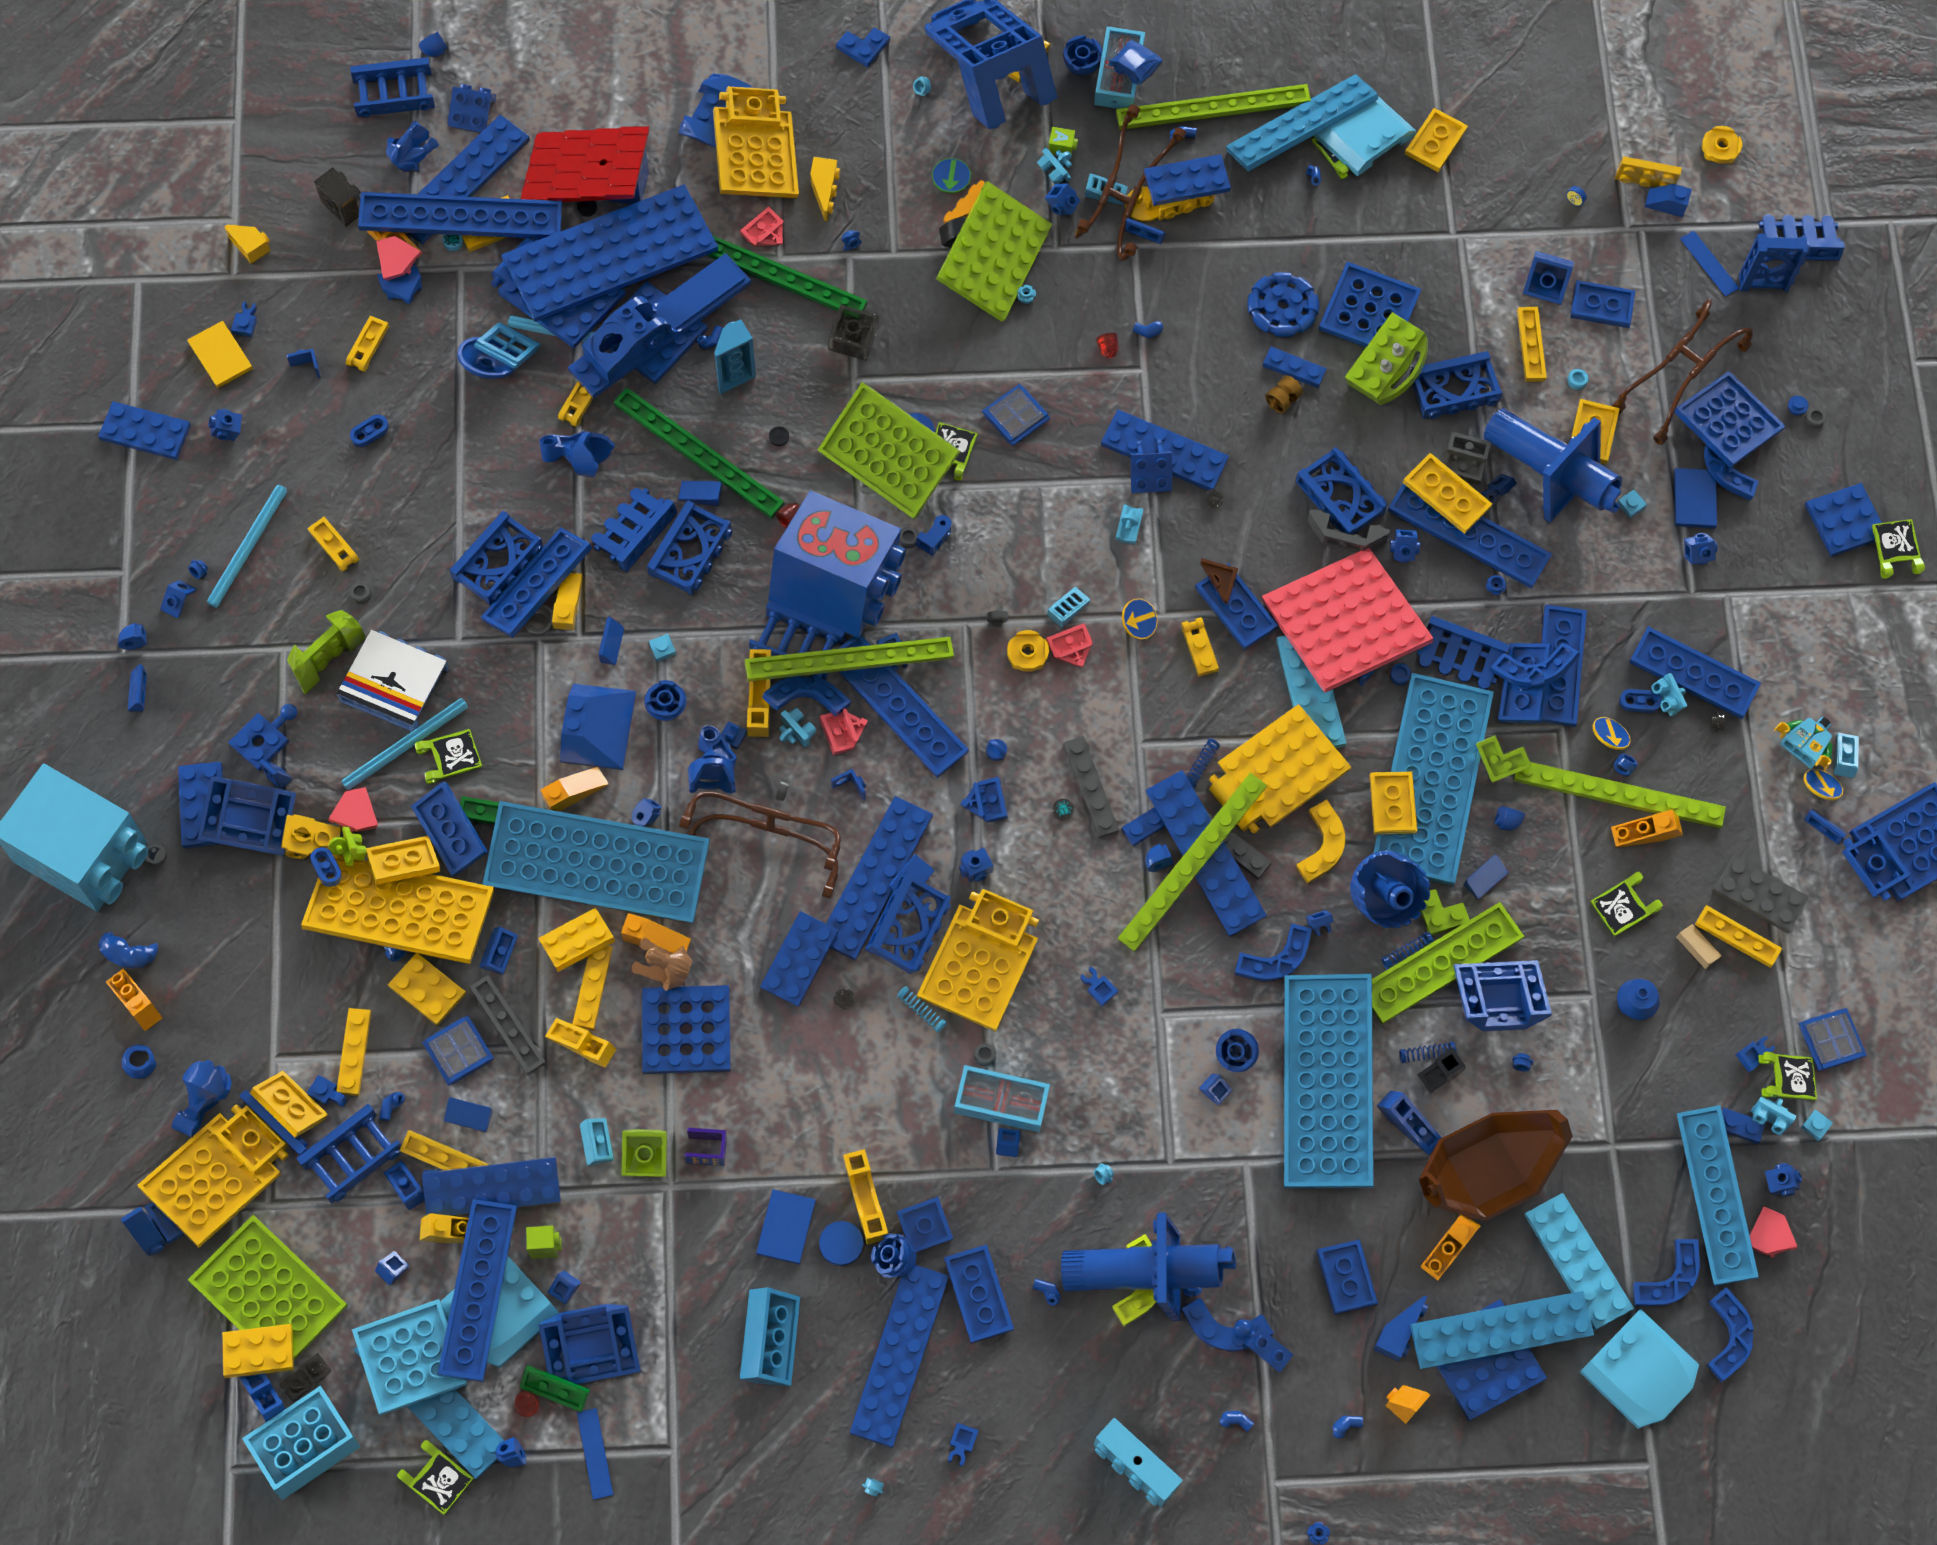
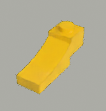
(567, 602)
(581, 1042)

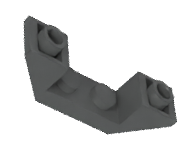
(1335, 538)

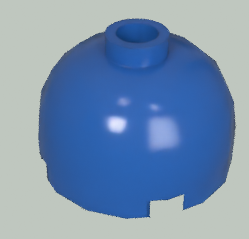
(1082, 55)

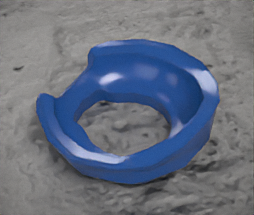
(141, 1071)

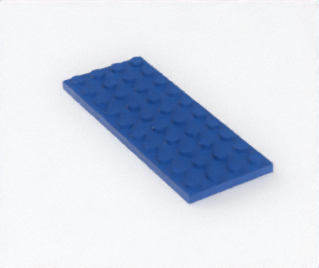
(609, 252)

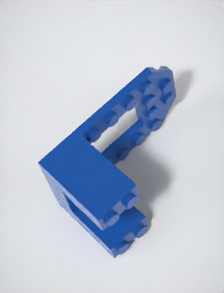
(1012, 51)

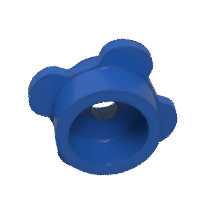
(851, 240)

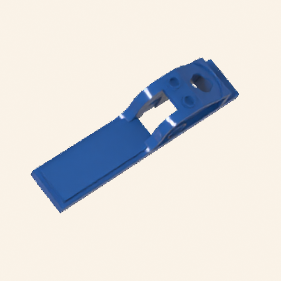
(650, 327)

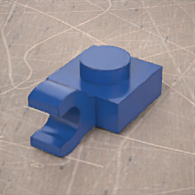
(324, 1091)

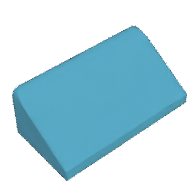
(596, 1141)

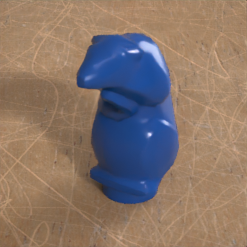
(118, 951)

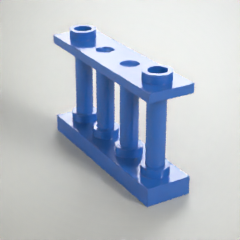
(387, 71)
(796, 621)
(347, 1132)

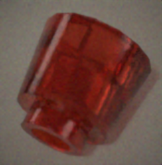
(1108, 344)
(787, 513)
(526, 1404)

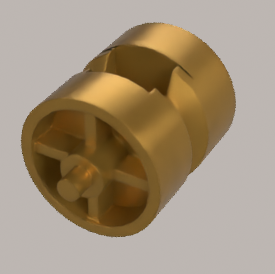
(1280, 397)

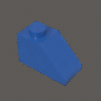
(1669, 199)

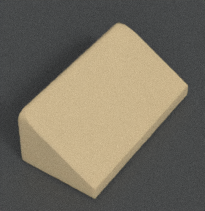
(1698, 946)

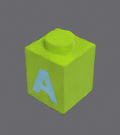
(1062, 140)

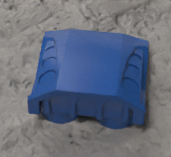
(1136, 62)

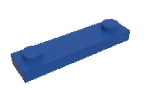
(296, 1144)

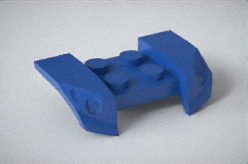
(701, 124)

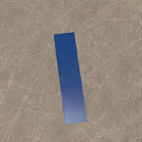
(1709, 263)
(594, 1453)

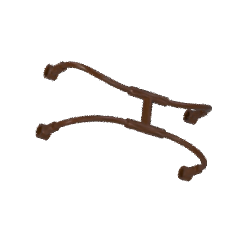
(1084, 225)
(1702, 314)
(831, 861)

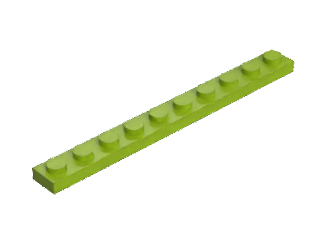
(1216, 106)
(848, 659)
(1621, 794)
(1192, 862)

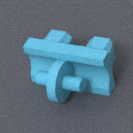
(1049, 160)
(1129, 524)
(1670, 693)
(791, 721)
(1774, 1113)

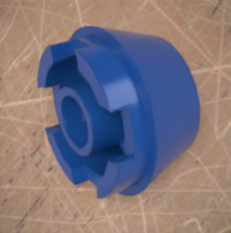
(665, 700)
(1638, 999)
(1237, 1050)
(893, 1256)

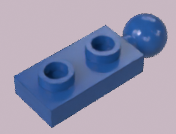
(1263, 1344)

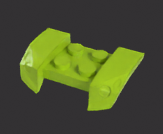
(343, 633)

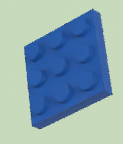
(1844, 519)

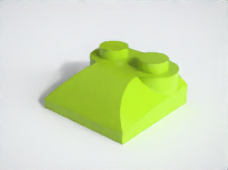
(644, 1152)

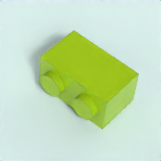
(543, 1242)

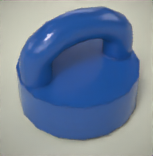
(996, 750)
(1626, 762)
(394, 954)

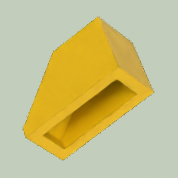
(248, 241)

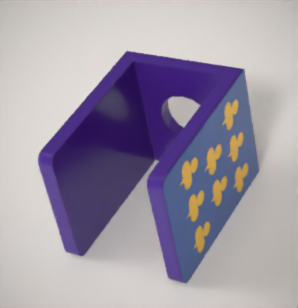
(707, 1134)

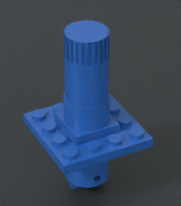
(1565, 468)
(1161, 1267)

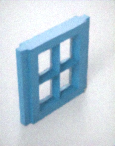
(514, 336)

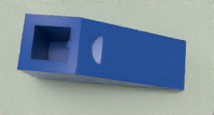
(1397, 1332)

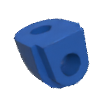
(433, 45)
(132, 637)
(646, 812)
(1508, 818)
(1158, 858)
(511, 1453)

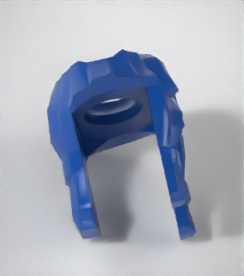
(406, 151)

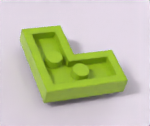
(1500, 764)
(1442, 919)

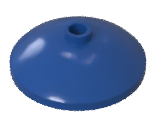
(482, 364)

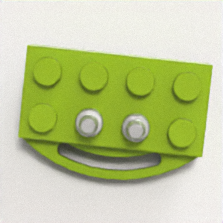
(1388, 360)

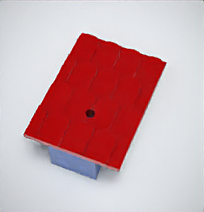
(589, 165)

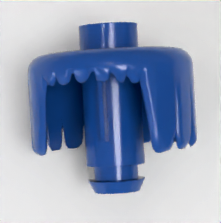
(1389, 889)

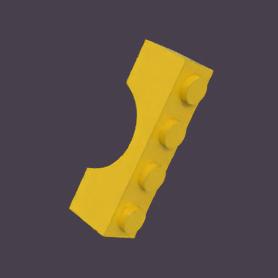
(758, 709)
(865, 1196)

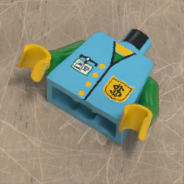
(1808, 741)

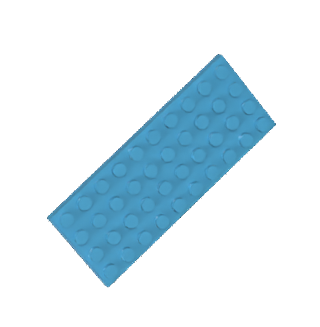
(1440, 749)
(596, 862)
(1328, 1081)

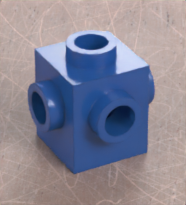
(1062, 199)
(225, 424)
(1405, 545)
(1700, 549)
(976, 865)
(1777, 1176)

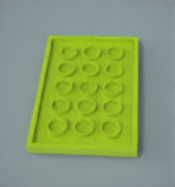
(994, 251)
(888, 450)
(266, 1285)

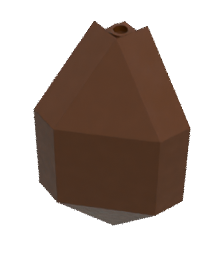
(1495, 1162)

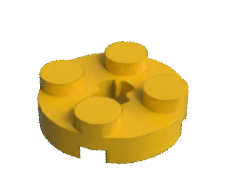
(1717, 154)
(1027, 662)

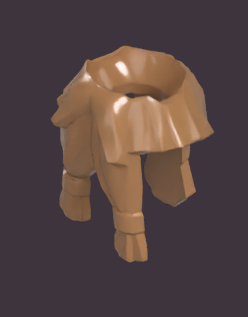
(667, 967)

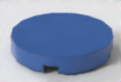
(841, 1243)

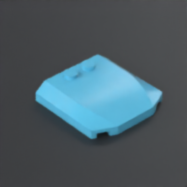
(1366, 135)
(517, 1316)
(1642, 1371)

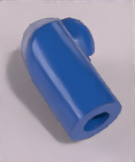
(1190, 132)
(1315, 173)
(1150, 330)
(710, 341)
(390, 1103)
(1049, 1289)
(1236, 1417)
(1344, 1423)

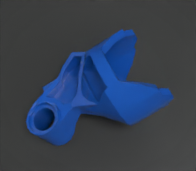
(582, 450)
(715, 764)
(205, 1088)

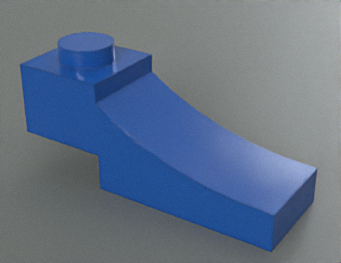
(263, 1395)

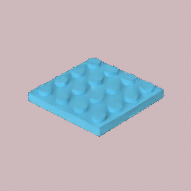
(404, 1357)

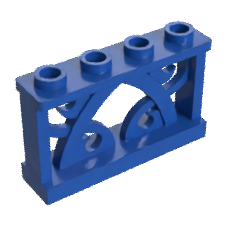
(1773, 247)
(1450, 402)
(1353, 478)
(684, 521)
(485, 542)
(927, 929)

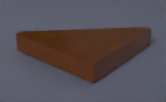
(1221, 576)

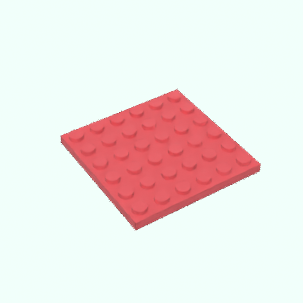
(1347, 619)

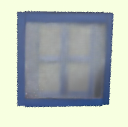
(1016, 415)
(1832, 1039)
(458, 1050)

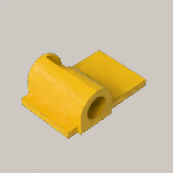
(305, 835)

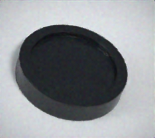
(587, 208)
(779, 436)

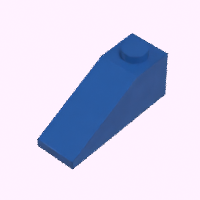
(1409, 1120)
(144, 1231)

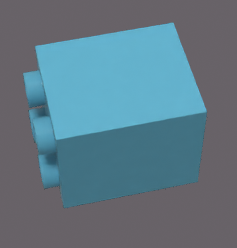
(72, 838)

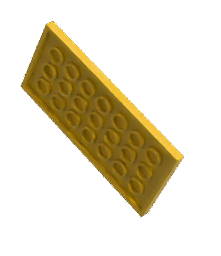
(411, 914)

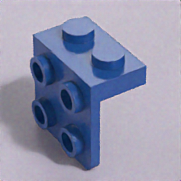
(470, 107)

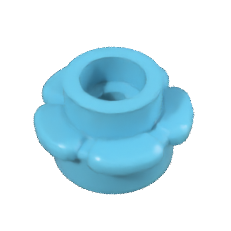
(922, 86)
(1026, 299)
(1103, 1174)
(873, 1487)

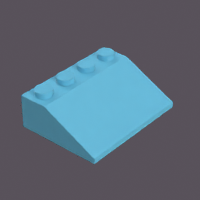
(301, 1443)

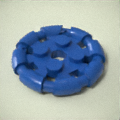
(1285, 294)

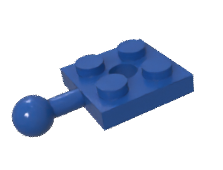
(259, 727)

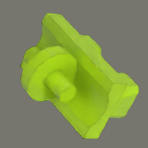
(348, 846)

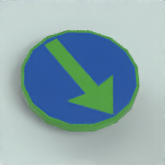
(951, 175)

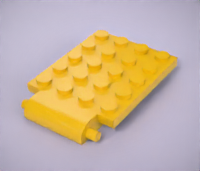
(755, 144)
(1290, 759)
(981, 959)
(216, 1173)

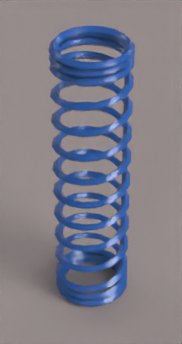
(1192, 782)
(1388, 963)
(1403, 1056)

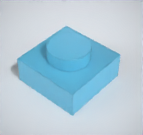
(1632, 503)
(662, 647)
(1816, 1125)

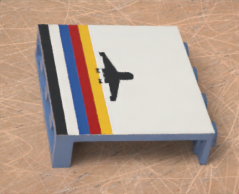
(391, 679)

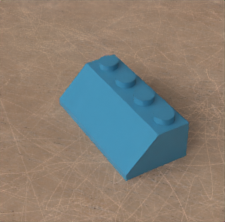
(734, 356)
(770, 1337)

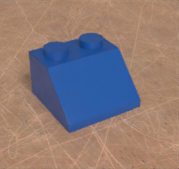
(1548, 277)

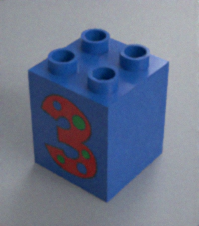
(836, 564)

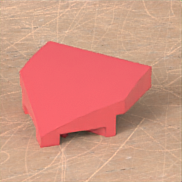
(764, 229)
(396, 257)
(1071, 645)
(842, 731)
(354, 811)
(1771, 1234)

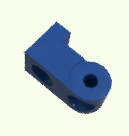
(935, 536)

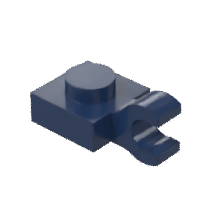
(1499, 486)

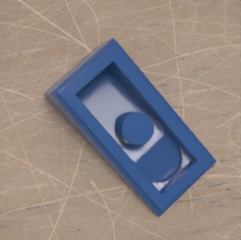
(701, 492)
(275, 774)
(405, 1185)

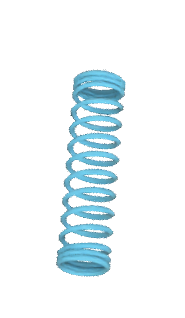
(903, 992)

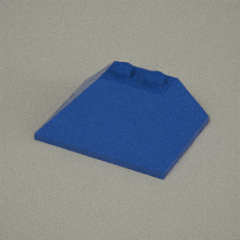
(597, 726)
(245, 815)
(1503, 994)
(590, 1343)

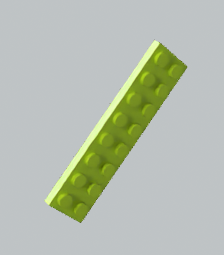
(1433, 965)

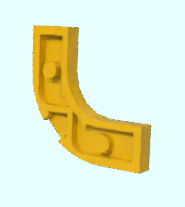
(1332, 846)

